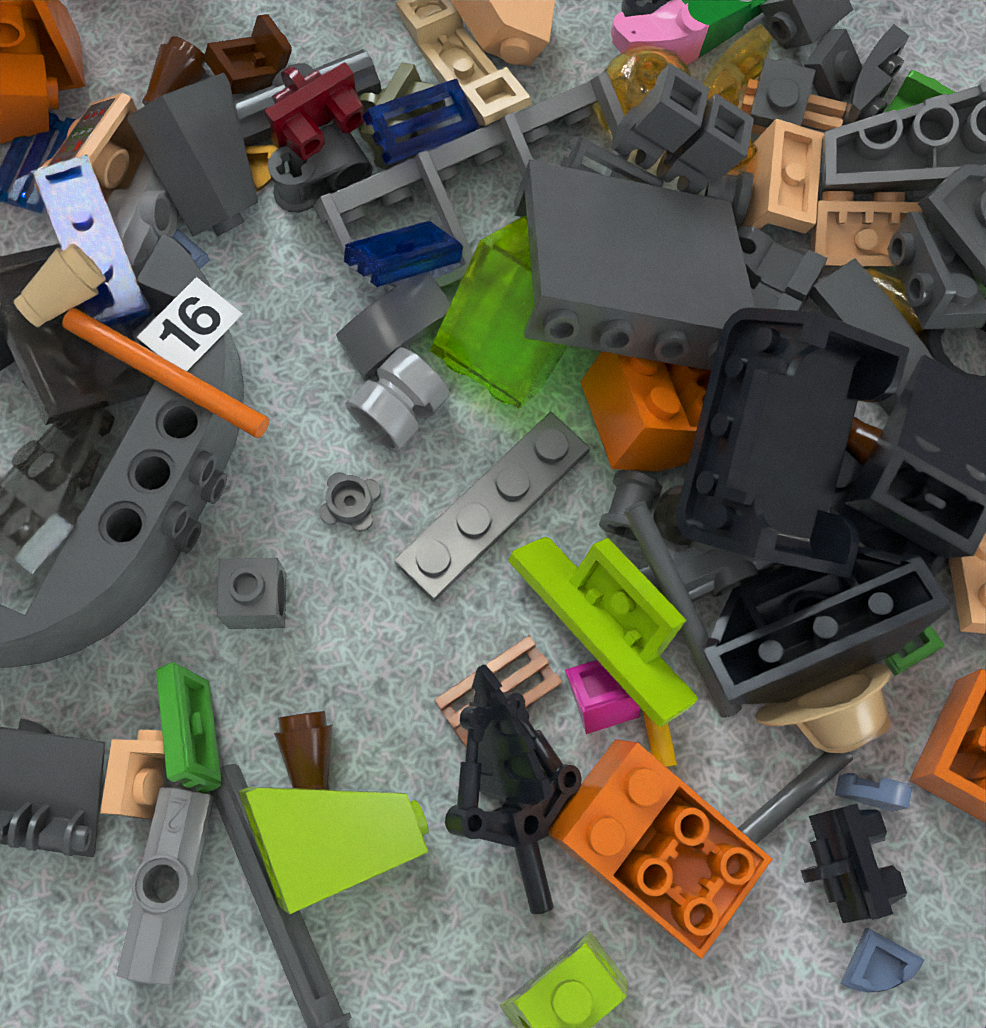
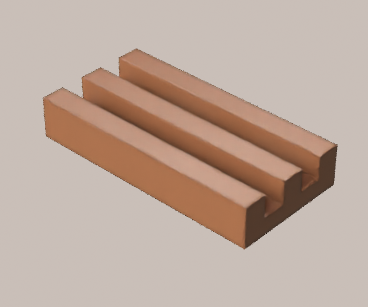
(538, 664)

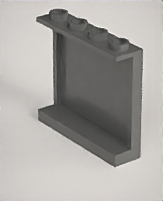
(630, 265)

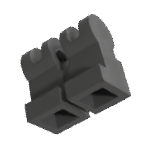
(698, 136)
(776, 273)

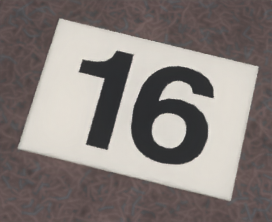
(189, 325)

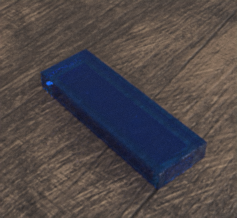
(83, 218)

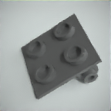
(50, 791)

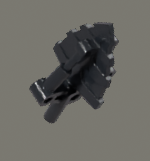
(506, 765)

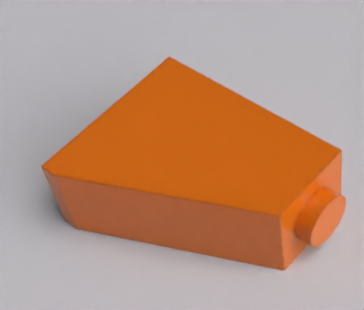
(25, 95)

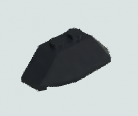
(816, 627)

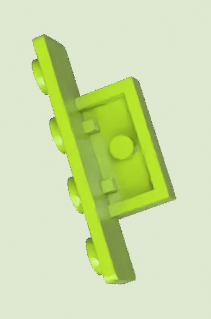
(614, 617)

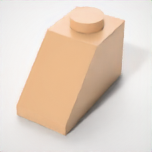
(509, 28)

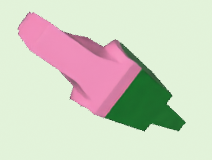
(685, 26)

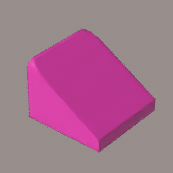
(600, 697)

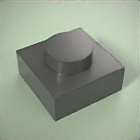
(835, 64)

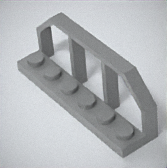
(482, 145)

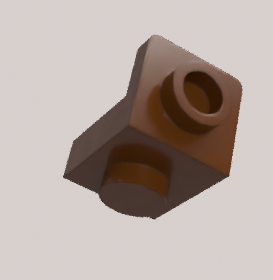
(252, 60)

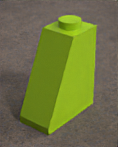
(330, 838)

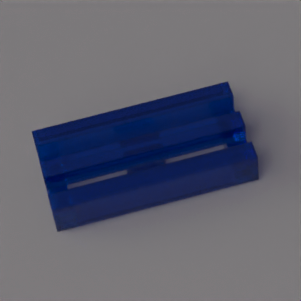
(387, 134)
(35, 155)
(403, 253)

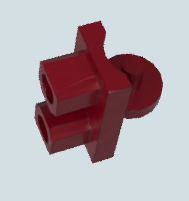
(310, 104)

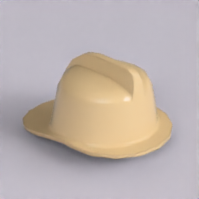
(838, 714)

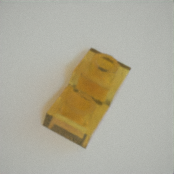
(739, 64)

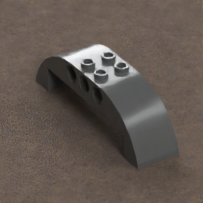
(143, 503)

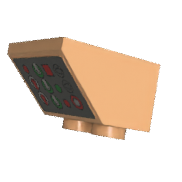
(107, 141)

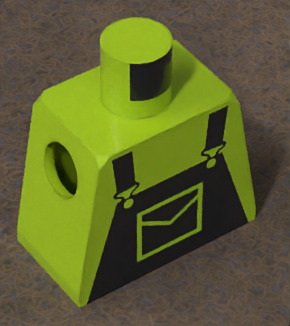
(570, 991)

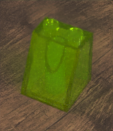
(488, 320)

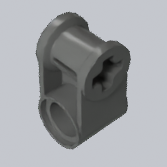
(328, 171)

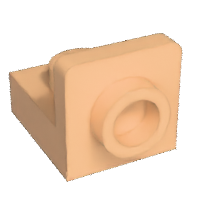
(134, 776)

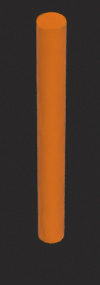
(166, 373)

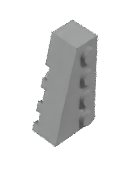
(907, 146)

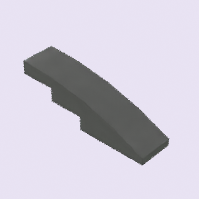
(860, 302)

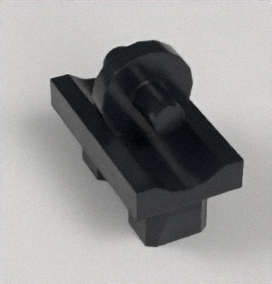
(849, 865)

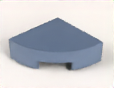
(886, 795)
(879, 964)

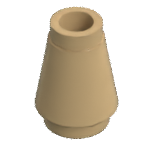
(59, 285)

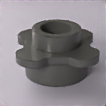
(346, 486)

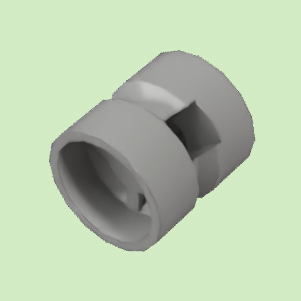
(402, 395)

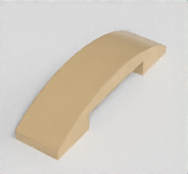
(455, 54)

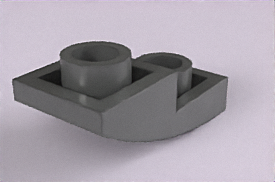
(875, 77)
(394, 322)

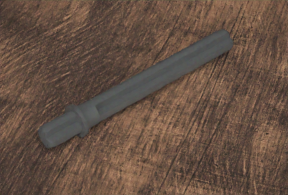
(287, 931)

